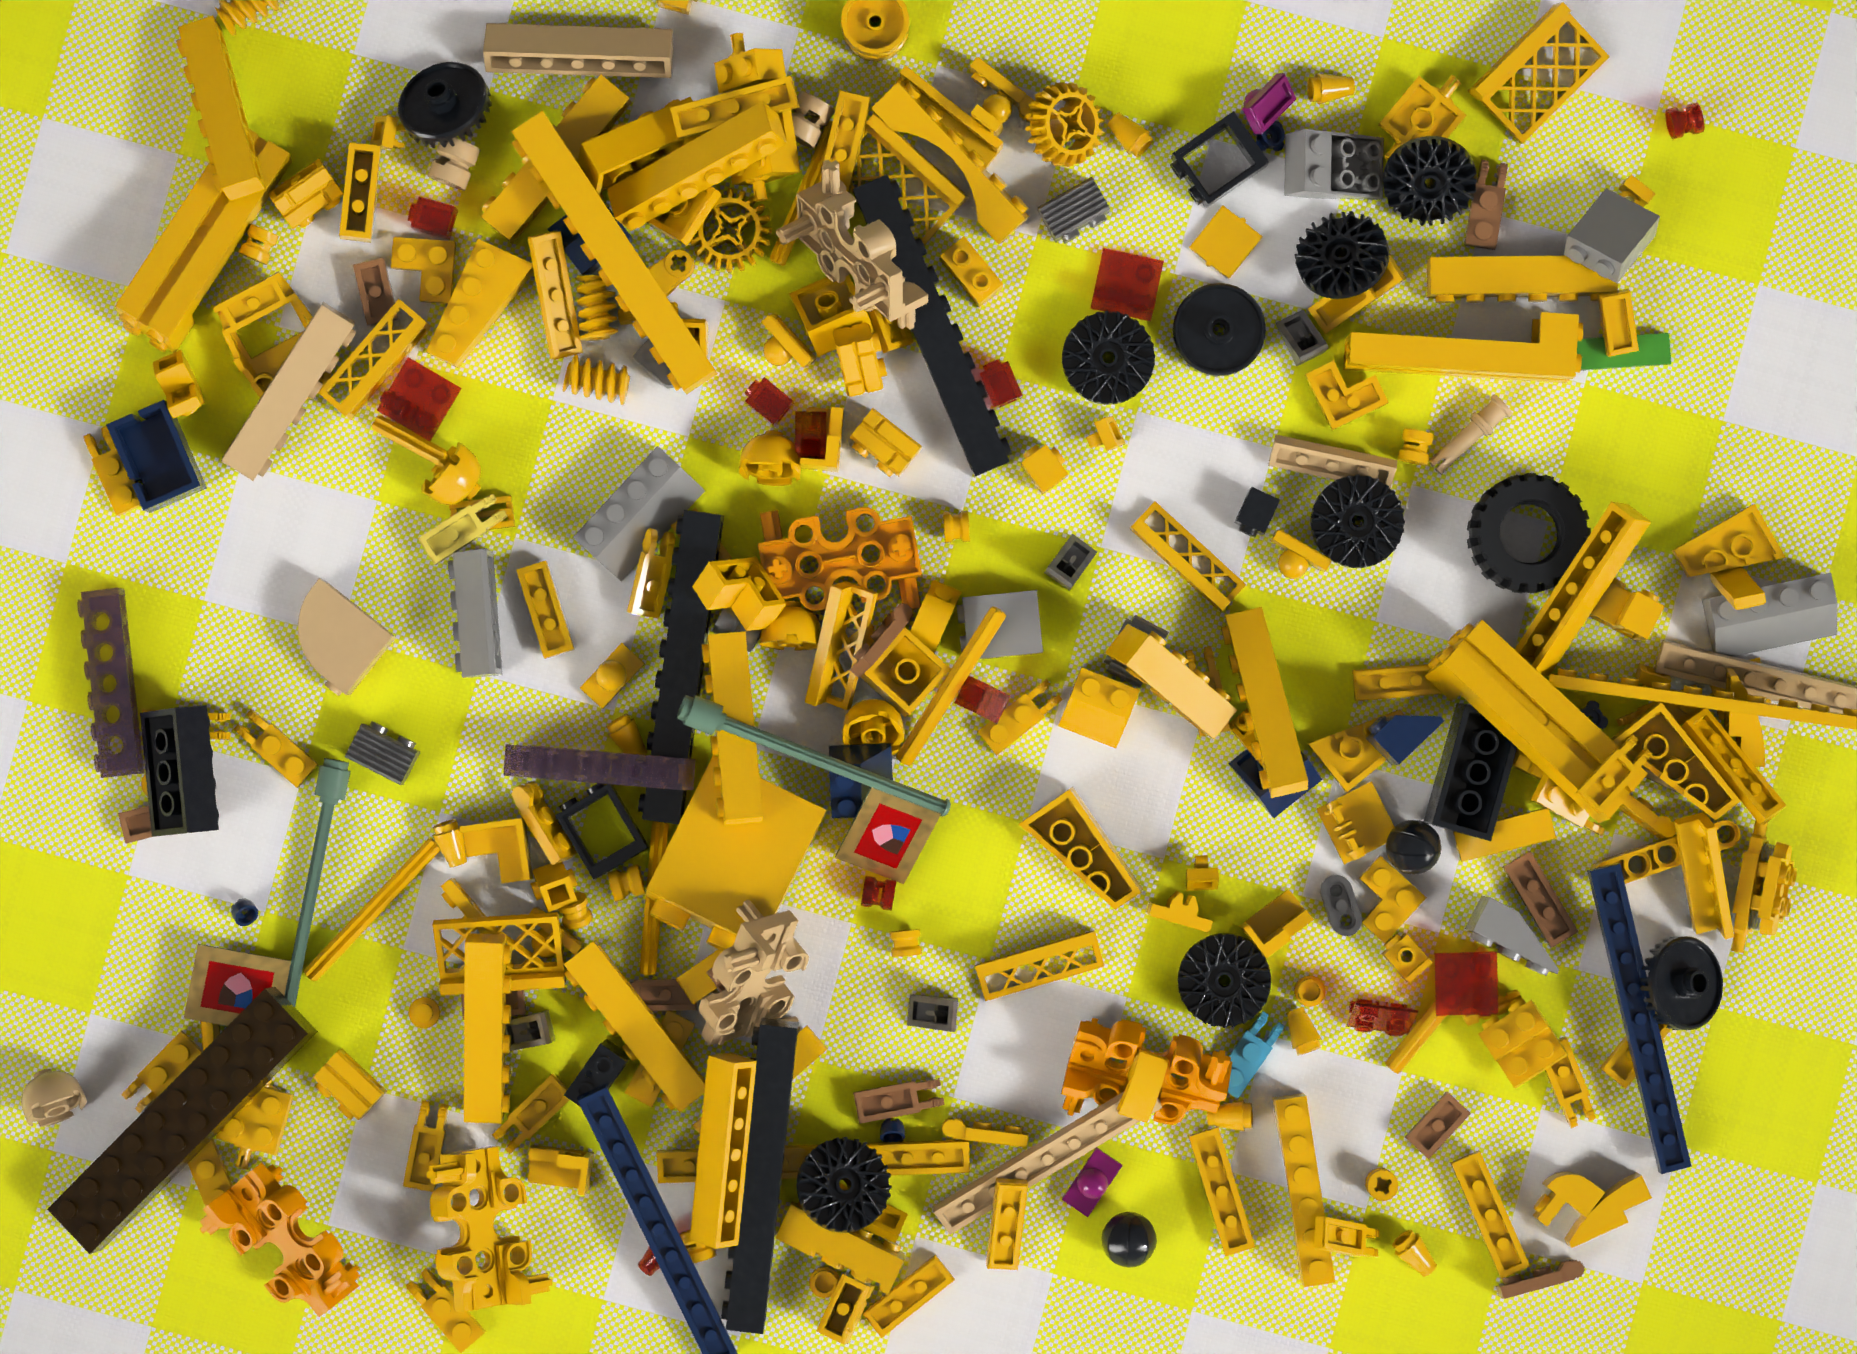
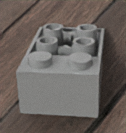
(1333, 165)
(1506, 928)

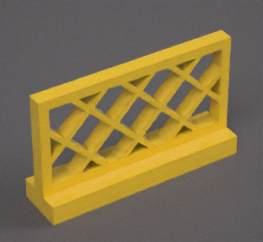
(1520, 53)
(917, 164)
(523, 976)

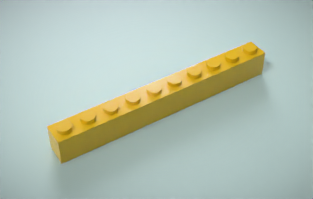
(614, 253)

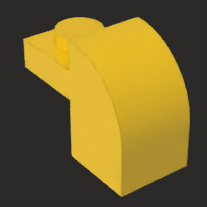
(178, 384)
(935, 614)
(1569, 1189)

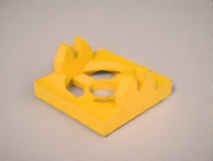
(1180, 912)

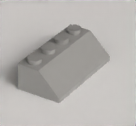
(646, 499)
(476, 613)
(1792, 614)

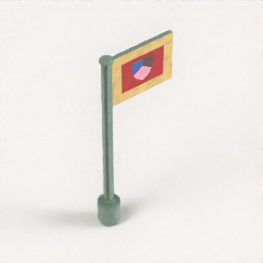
(891, 820)
(231, 979)

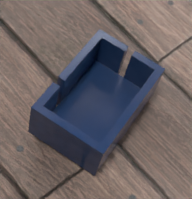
(157, 456)

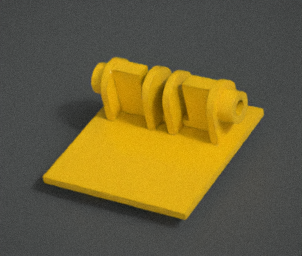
(1356, 822)

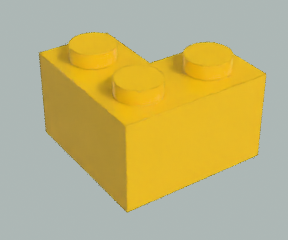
(744, 588)
(1628, 612)

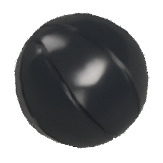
(1413, 847)
(1129, 1239)

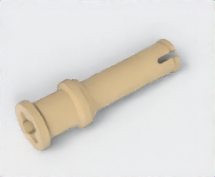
(1481, 424)

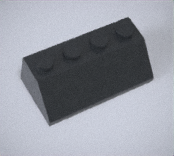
(179, 771)
(1470, 776)

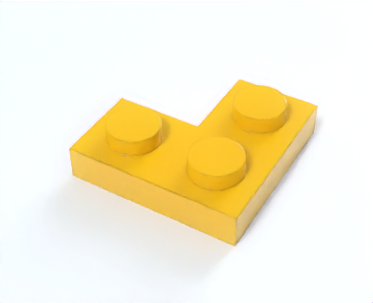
(435, 262)
(1341, 403)
(1397, 900)

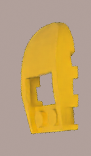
(249, 306)

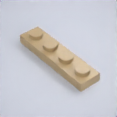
(1329, 460)

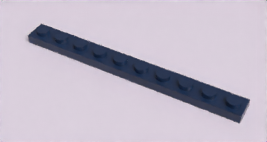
(1639, 1025)
(655, 1221)

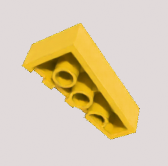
(630, 147)
(481, 295)
(1172, 679)
(1678, 760)
(1080, 843)
(855, 1250)

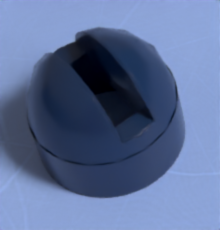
(244, 919)
(892, 1131)

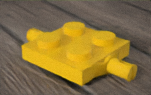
(1422, 113)
(259, 1124)

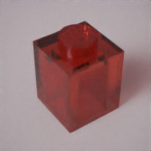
(432, 218)
(1000, 384)
(768, 401)
(810, 434)
(982, 699)

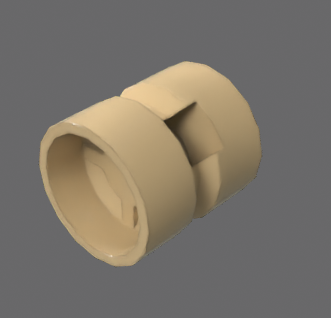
(808, 131)
(454, 163)

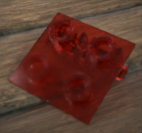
(1127, 284)
(418, 399)
(1466, 983)
(1392, 1019)

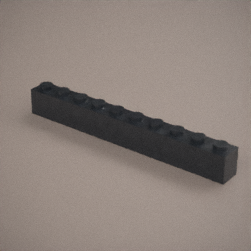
(935, 334)
(682, 654)
(766, 1147)

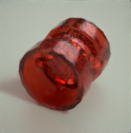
(1684, 120)
(871, 893)

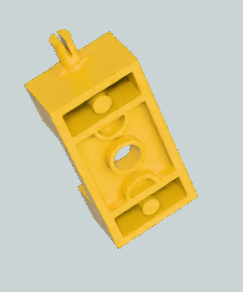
(749, 69)

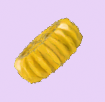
(1053, 128)
(740, 221)

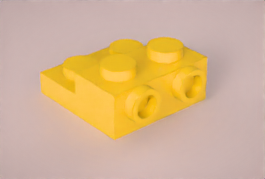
(686, 218)
(1522, 1042)

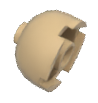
(51, 1097)

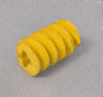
(238, 10)
(596, 308)
(597, 379)

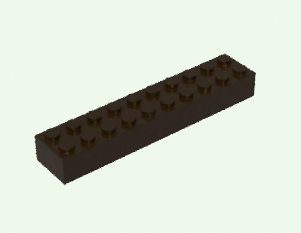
(182, 1120)

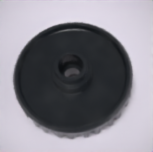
(444, 103)
(1429, 179)
(1342, 256)
(1223, 306)
(1104, 381)
(1354, 545)
(1227, 956)
(1683, 983)
(862, 1172)

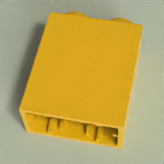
(720, 866)

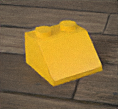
(827, 307)
(905, 673)
(1098, 707)

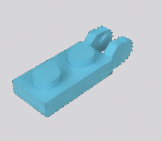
(1250, 1054)

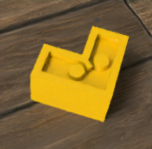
(834, 428)
(506, 839)
(1276, 923)
(560, 1167)

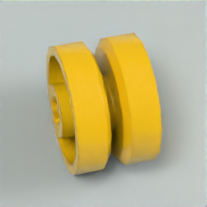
(875, 42)

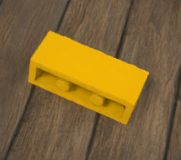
(360, 192)

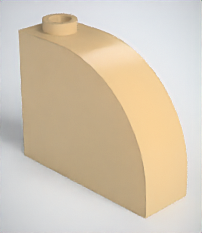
(339, 638)

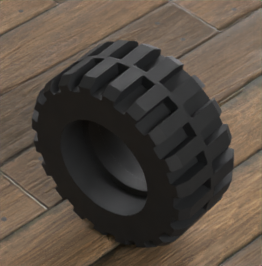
(1486, 523)

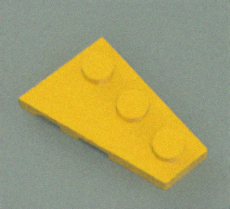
(1730, 544)
(1349, 753)

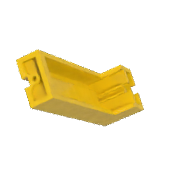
(194, 253)
(1547, 358)
(1525, 709)

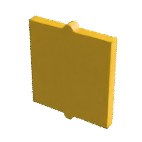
(1225, 242)

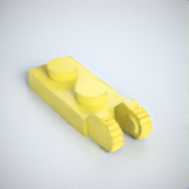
(459, 530)

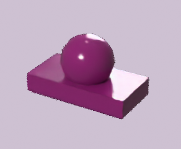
(1267, 104)
(1092, 1182)

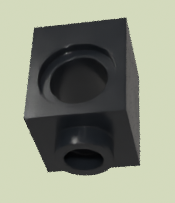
(1256, 512)

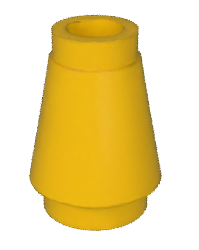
(1329, 87)
(1130, 134)
(626, 735)
(450, 842)
(1302, 1032)
(1232, 1116)
(1414, 1252)

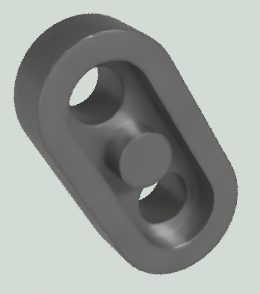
(1340, 905)

